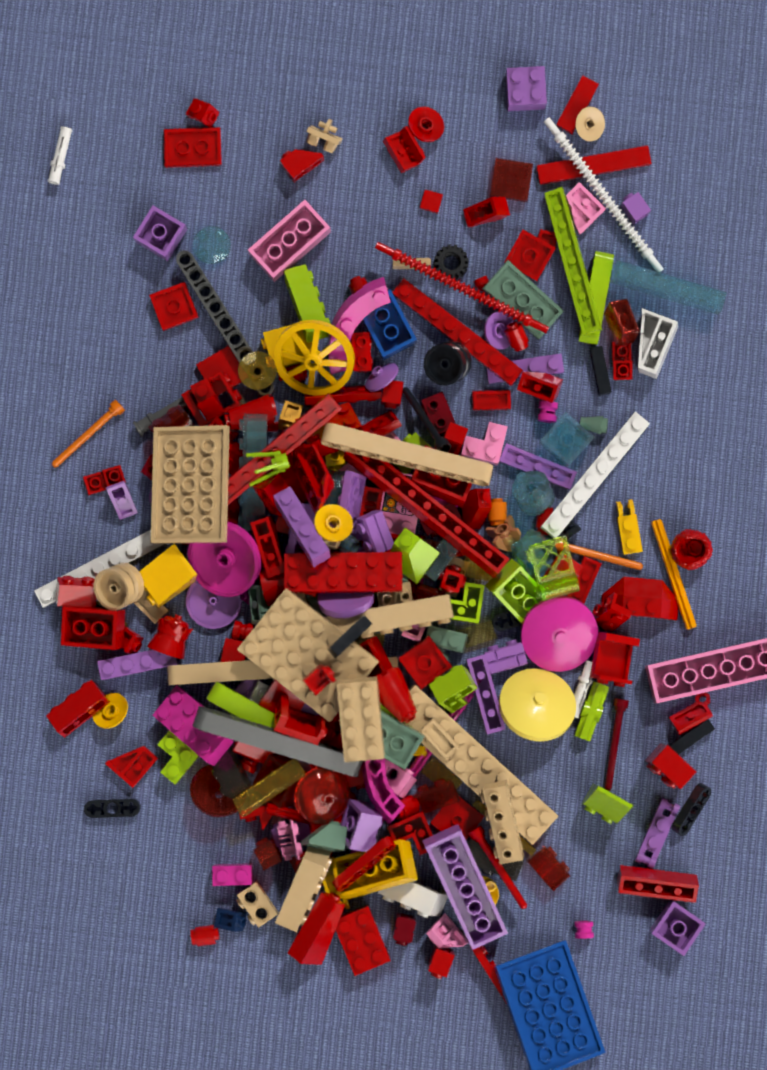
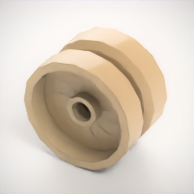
(118, 586)

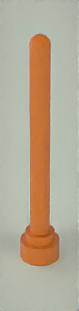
(114, 409)
(601, 556)

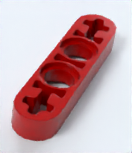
(363, 864)

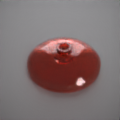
(314, 789)
(203, 795)

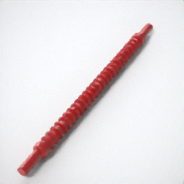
(525, 319)

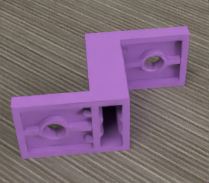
(349, 499)

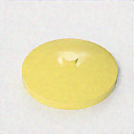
(537, 704)

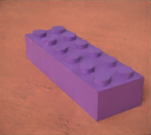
(465, 886)

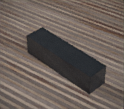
(600, 370)
(349, 636)
(692, 736)

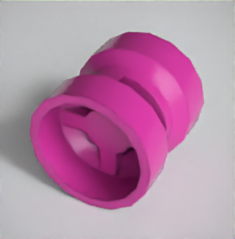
(547, 412)

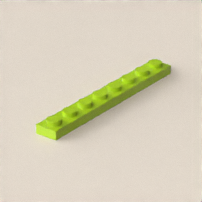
(573, 261)

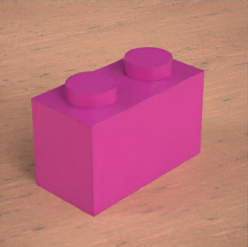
(232, 874)

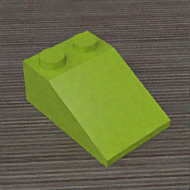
(514, 589)
(607, 804)

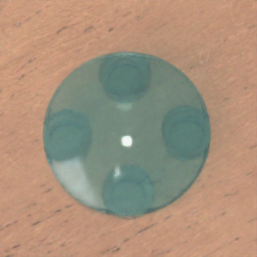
(211, 245)

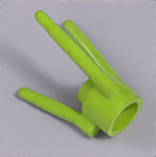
(279, 464)

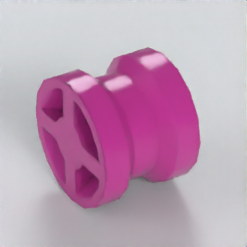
(584, 929)

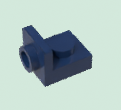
(230, 919)

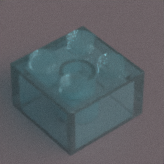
(566, 439)

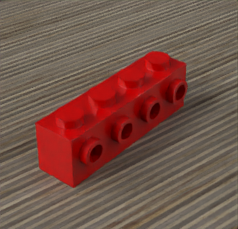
(657, 883)

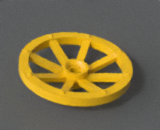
(316, 355)

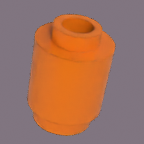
(498, 512)

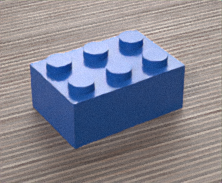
(389, 329)

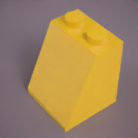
(167, 576)

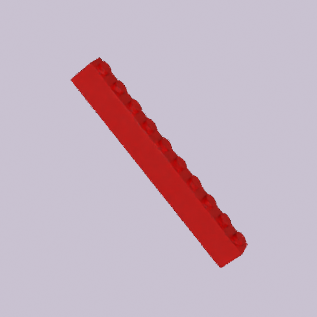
(430, 512)

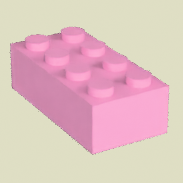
(289, 240)

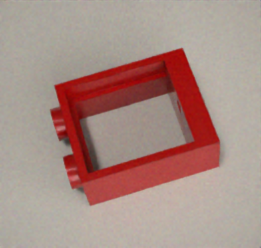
(192, 403)

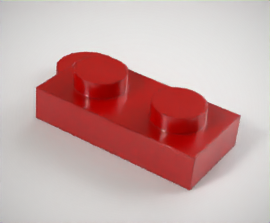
(692, 715)

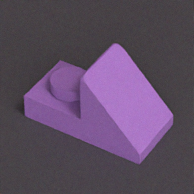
(122, 500)

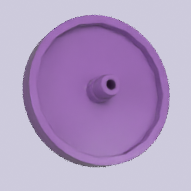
(345, 604)
(210, 609)

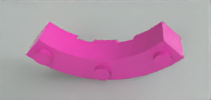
(353, 312)
(379, 791)

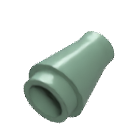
(595, 424)

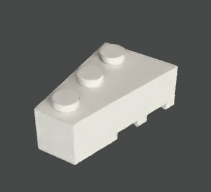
(655, 341)
(418, 897)

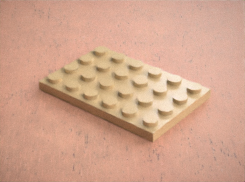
(190, 484)
(294, 642)

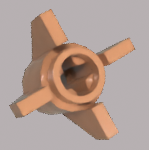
(504, 534)

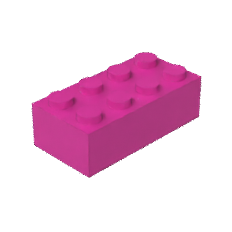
(178, 715)

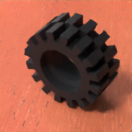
(451, 251)

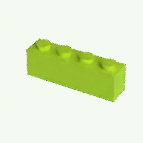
(305, 298)

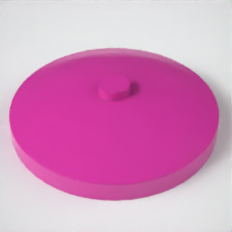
(227, 567)
(559, 633)

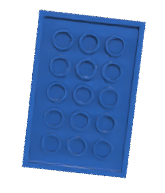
(549, 1008)

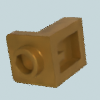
(288, 414)

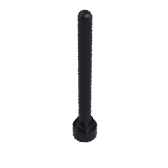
(441, 443)

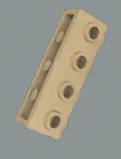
(503, 822)

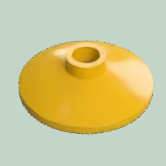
(336, 515)
(118, 706)

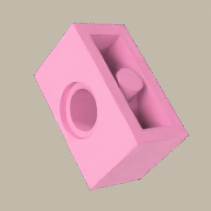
(403, 781)

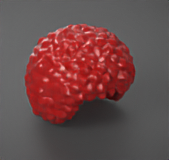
(691, 549)

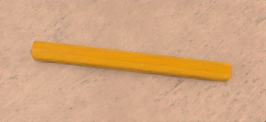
(673, 574)

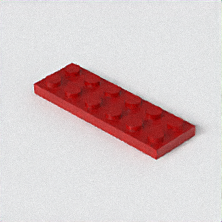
(344, 573)

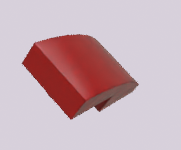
(621, 362)
(99, 481)

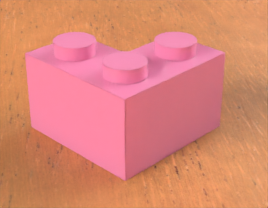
(490, 448)

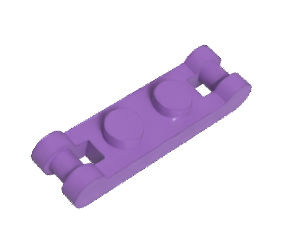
(657, 833)

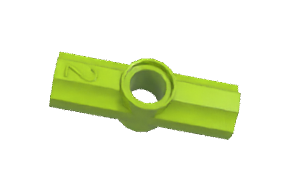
(591, 711)

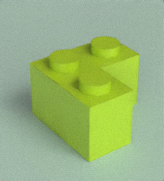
(470, 607)
(453, 687)
(181, 760)

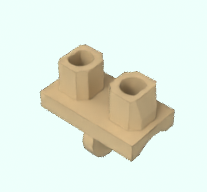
(316, 133)
(391, 598)

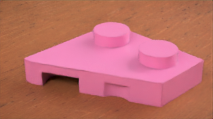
(583, 207)
(446, 934)

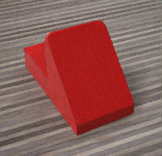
(207, 399)
(260, 811)

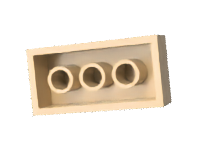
(360, 719)
(304, 888)

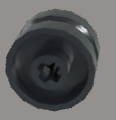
(447, 363)

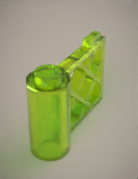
(554, 584)

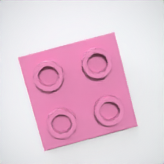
(295, 848)

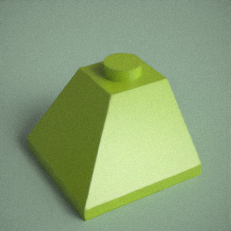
(416, 555)

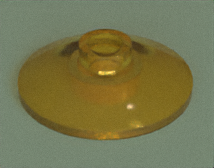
(253, 361)

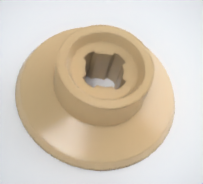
(596, 123)

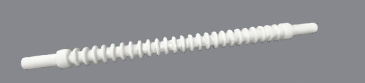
(560, 137)

